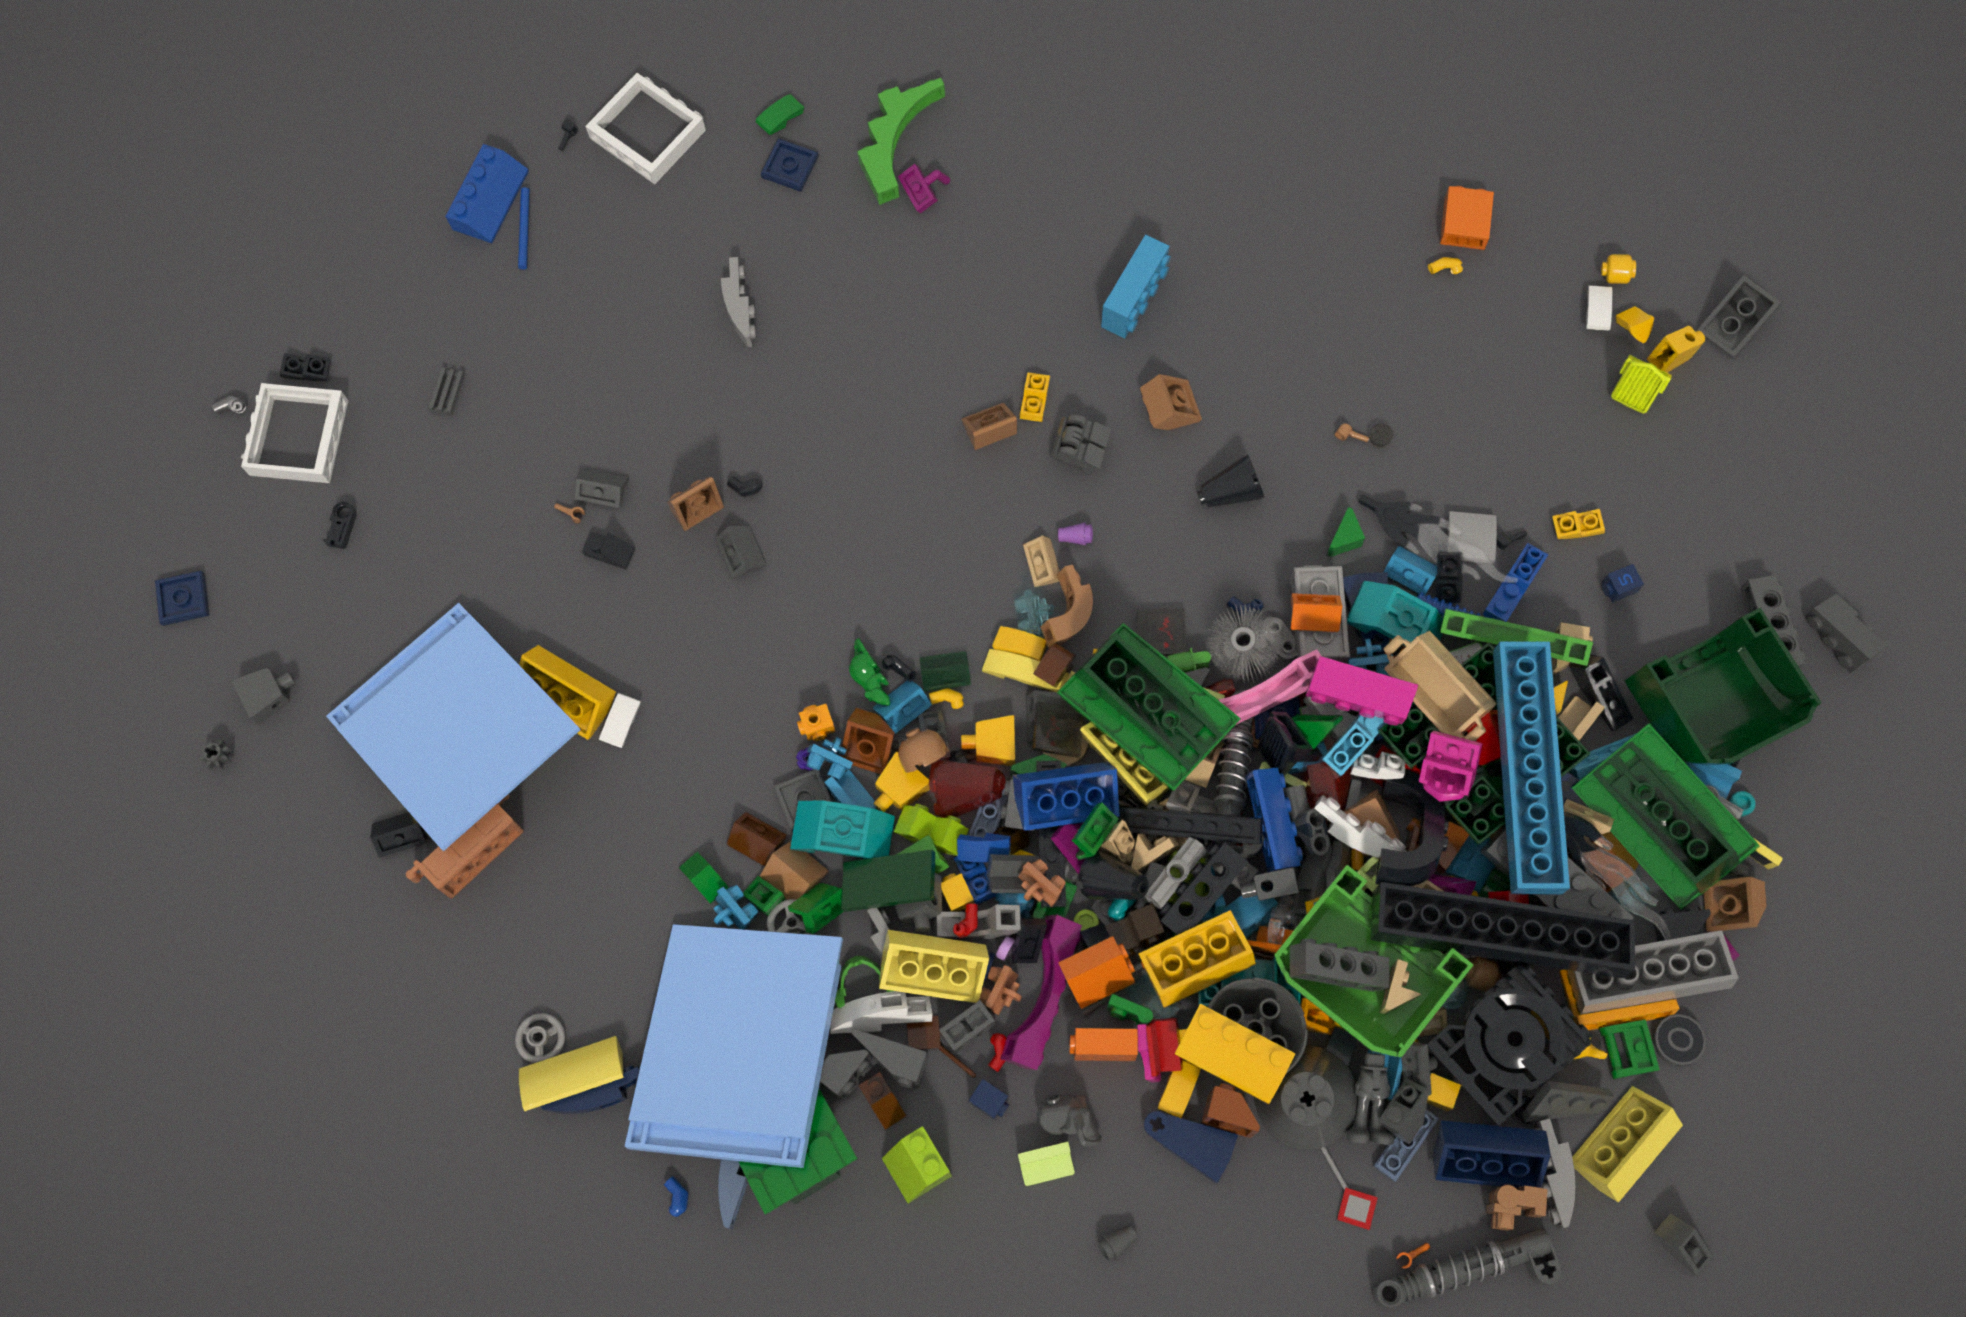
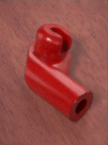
(969, 923)
(998, 1041)

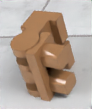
(1508, 1201)

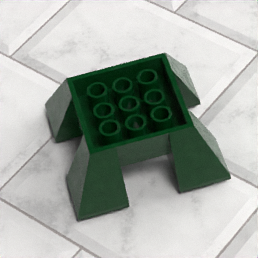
(1483, 809)

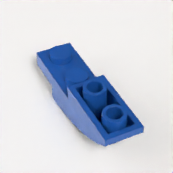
(1509, 594)

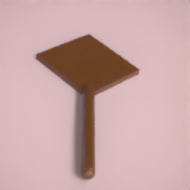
(927, 1036)

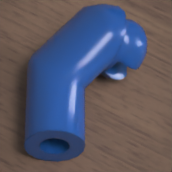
(679, 1198)

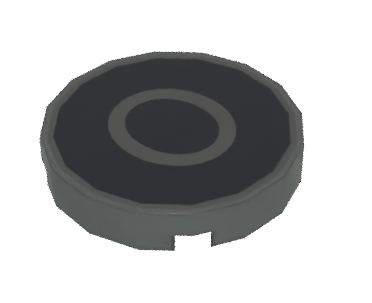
(1679, 1040)

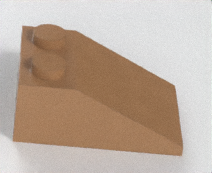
(696, 503)

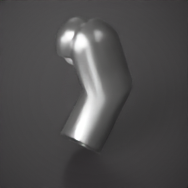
(229, 403)

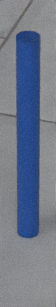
(523, 228)

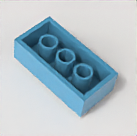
(1135, 287)

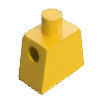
(1684, 344)
(993, 741)
(898, 786)

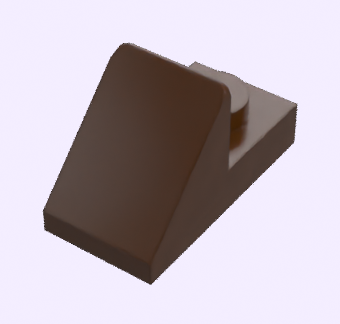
(882, 1101)

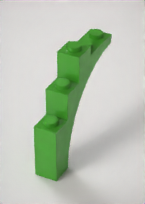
(885, 132)

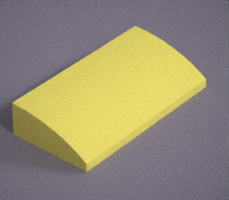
(570, 1073)

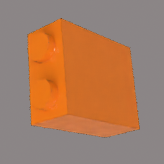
(1466, 217)
(1098, 971)
(1104, 1044)

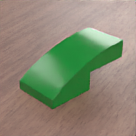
(778, 114)

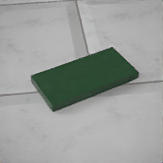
(888, 880)

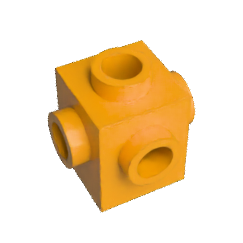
(815, 722)

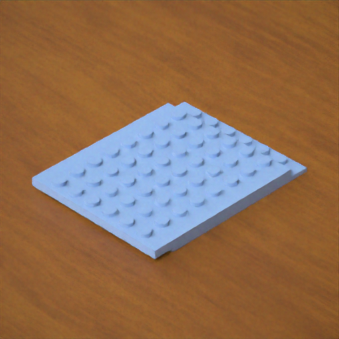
(452, 725)
(736, 1045)

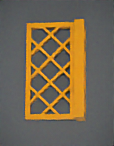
(1601, 1019)

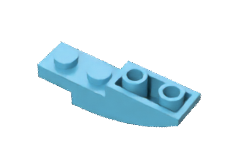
(1352, 743)

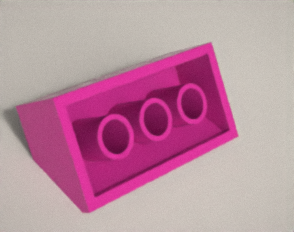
(1361, 691)

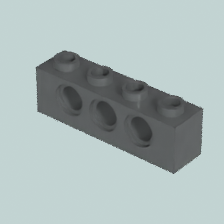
(1769, 588)
(1339, 966)

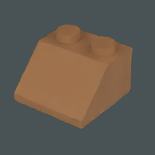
(1170, 402)

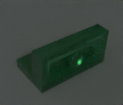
(945, 671)

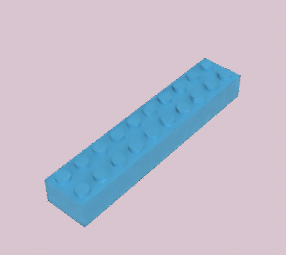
(1530, 768)

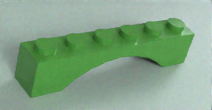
(1495, 631)

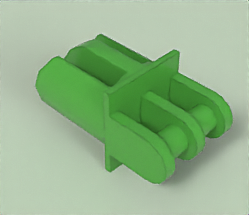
(1190, 661)

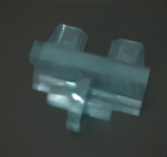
(1037, 612)

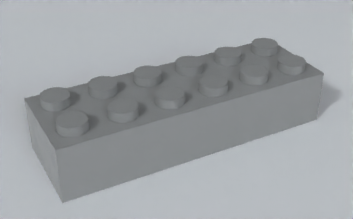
(1661, 973)

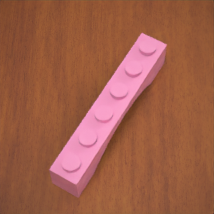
(1274, 691)

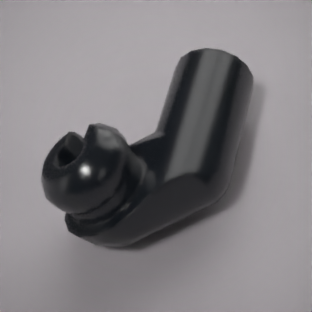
(745, 488)
(894, 663)

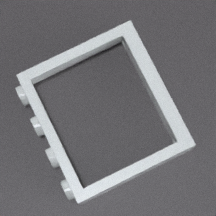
(655, 170)
(329, 441)

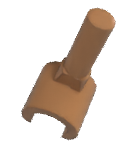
(1346, 430)
(571, 512)

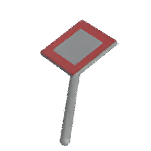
(1356, 1206)

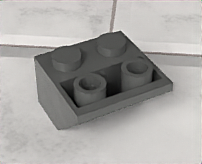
(843, 1070)

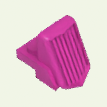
(1449, 766)

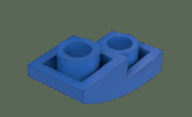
(979, 849)
(976, 880)

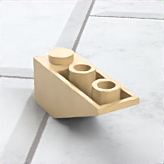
(1120, 843)

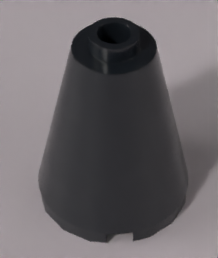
(1232, 485)
(1111, 879)

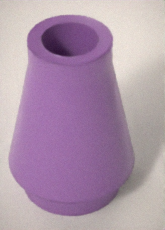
(1076, 534)

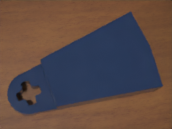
(1351, 588)
(1196, 1144)

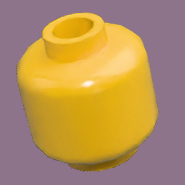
(1618, 269)

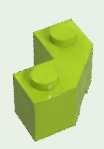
(918, 823)

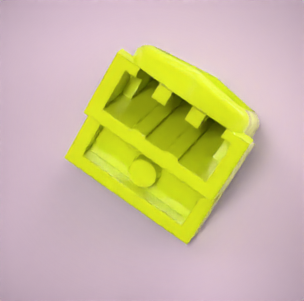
(1639, 384)

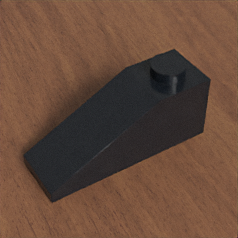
(1600, 687)

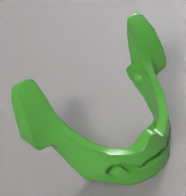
(854, 961)

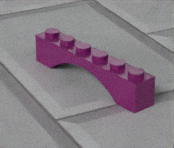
(1026, 1043)

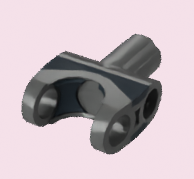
(1308, 822)

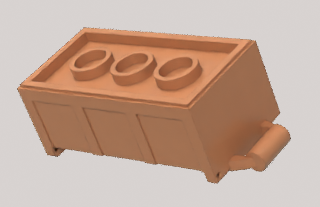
(469, 854)

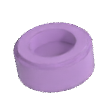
(1005, 948)

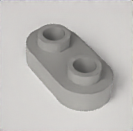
(1286, 638)

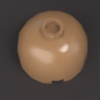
(921, 749)

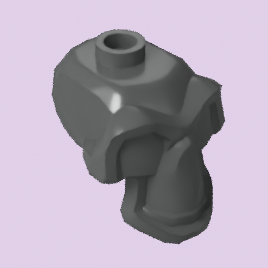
(1069, 1116)

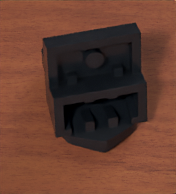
(1284, 743)

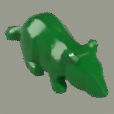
(865, 673)

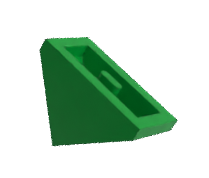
(1348, 536)
(1316, 727)
(703, 877)
(763, 895)

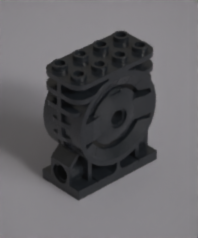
(1521, 989)

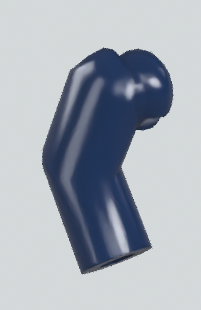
(1234, 602)

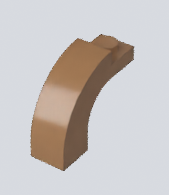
(1078, 609)

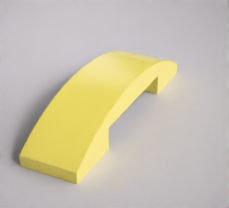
(1018, 668)

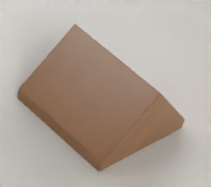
(990, 425)
(1374, 809)
(793, 872)

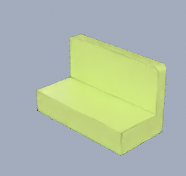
(1046, 1164)

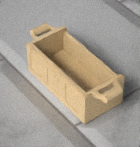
(1444, 688)

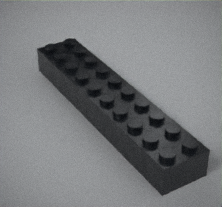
(1503, 930)

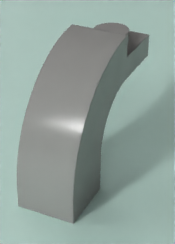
(992, 923)

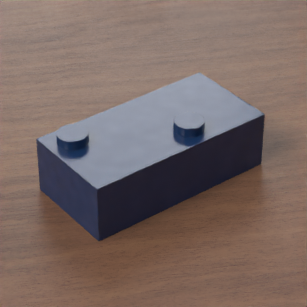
(1490, 1155)

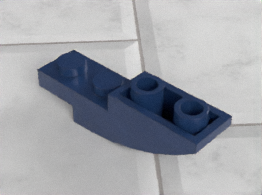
(596, 1098)

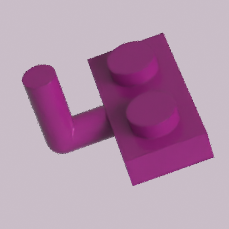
(918, 186)

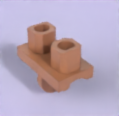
(1038, 885)
(1003, 990)

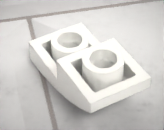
(1599, 308)
(620, 720)
(1385, 767)

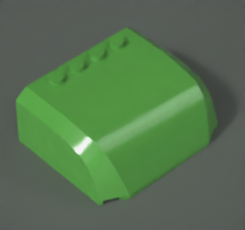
(1345, 919)

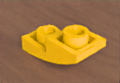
(1034, 397)
(1578, 525)
(1020, 643)
(1179, 1089)

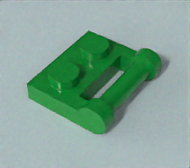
(1122, 1008)
(1637, 1048)

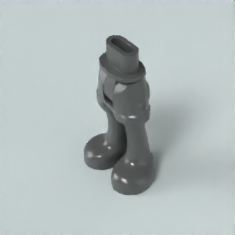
(1373, 1086)

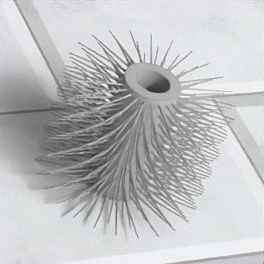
(1245, 634)

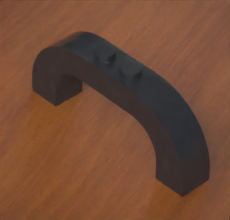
(1420, 864)

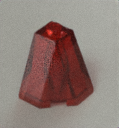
(1325, 781)
(963, 787)

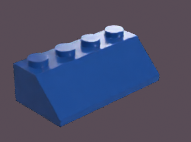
(486, 194)
(1065, 794)
(1278, 831)

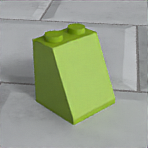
(916, 1165)

